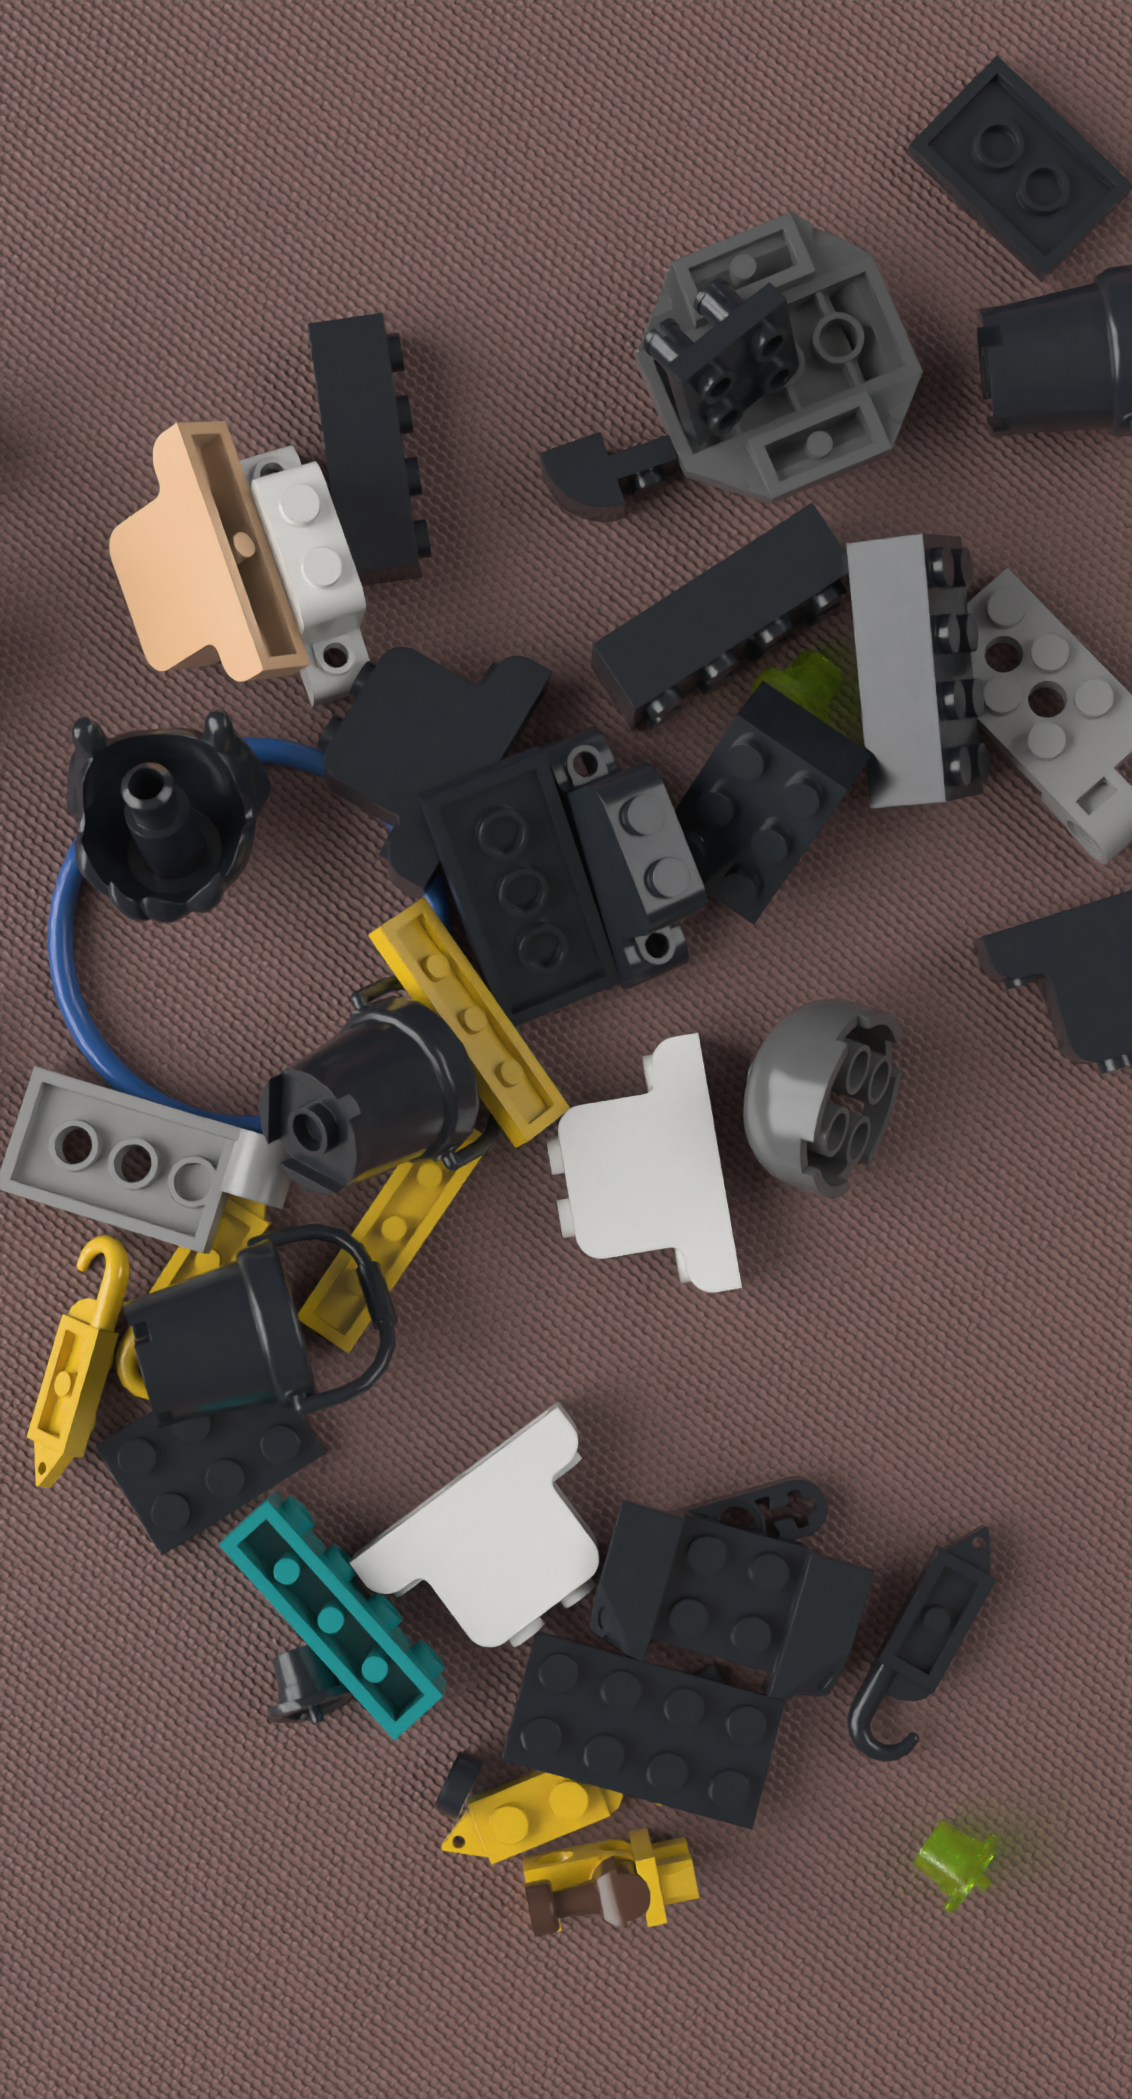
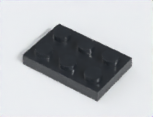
(1019, 169)
(205, 1466)

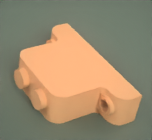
(202, 565)

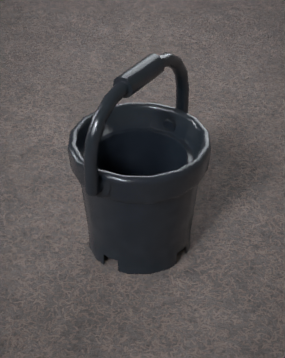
(1060, 359)
(376, 1096)
(236, 1335)

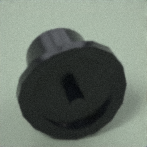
(306, 1688)

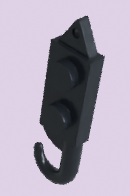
(923, 1638)

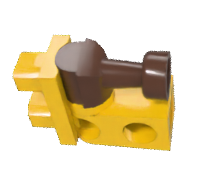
(609, 1879)

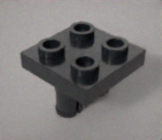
(730, 365)

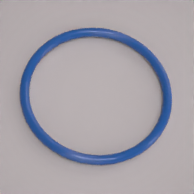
(63, 964)

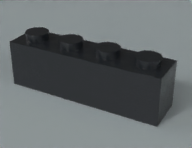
(365, 446)

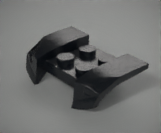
(729, 1597)

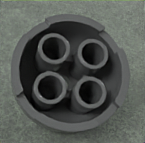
(790, 1087)

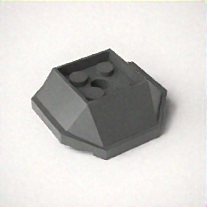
(850, 352)

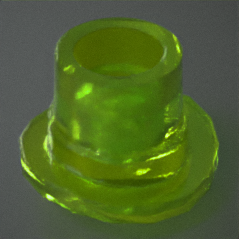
(807, 681)
(956, 1862)

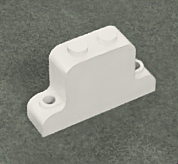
(312, 566)
(650, 1171)
(495, 1538)

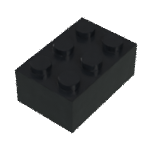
(764, 798)

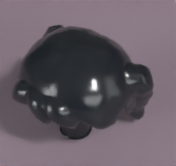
(164, 814)

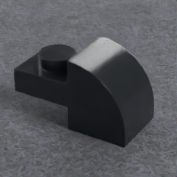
(593, 483)

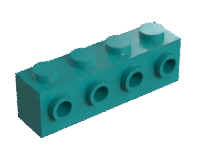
(335, 1614)

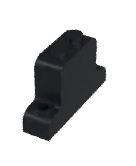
(419, 730)
(629, 853)
(1082, 973)

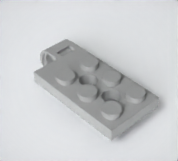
(1066, 755)
(190, 1171)

